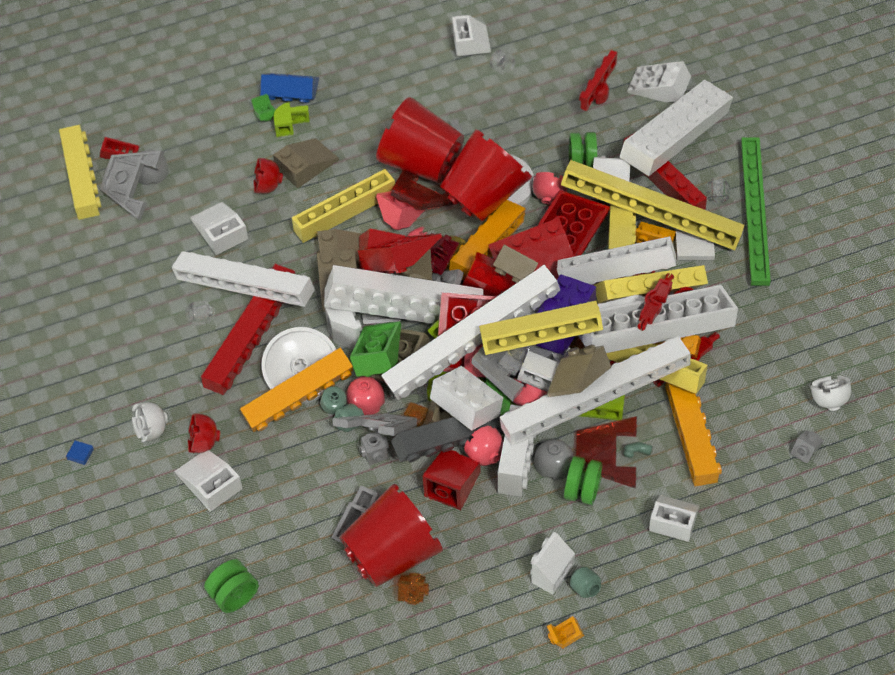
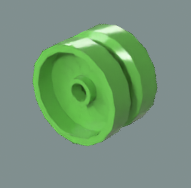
(582, 152)
(583, 480)
(231, 586)

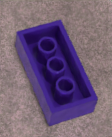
(571, 293)

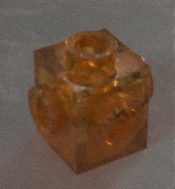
(412, 588)

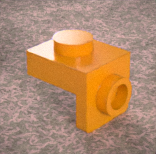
(565, 632)

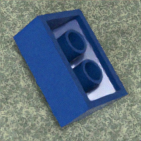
(289, 86)

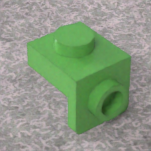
(263, 107)

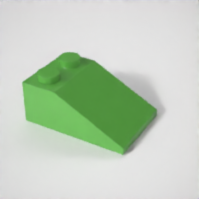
(376, 349)

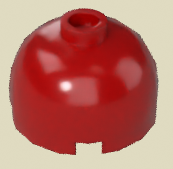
(267, 176)
(202, 433)

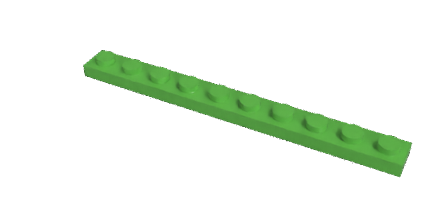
(755, 212)

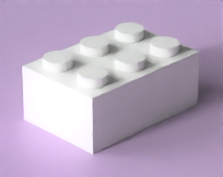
(466, 398)

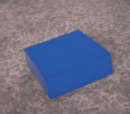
(79, 452)

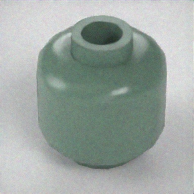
(333, 399)
(346, 411)
(585, 582)

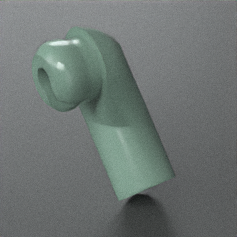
(637, 447)

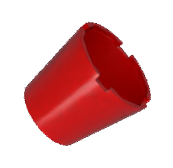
(420, 142)
(483, 177)
(389, 538)

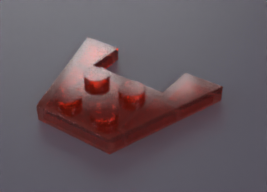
(417, 195)
(600, 445)

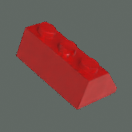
(482, 275)

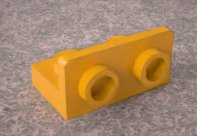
(649, 232)

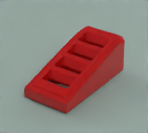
(109, 146)

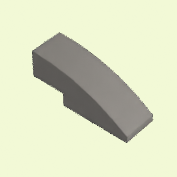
(361, 502)

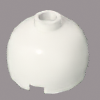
(831, 393)
(148, 421)

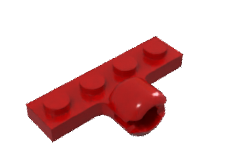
(597, 86)

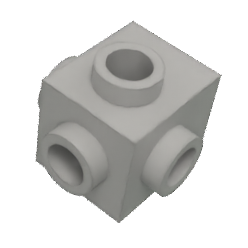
(374, 448)

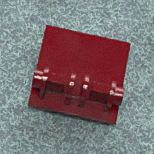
(442, 253)

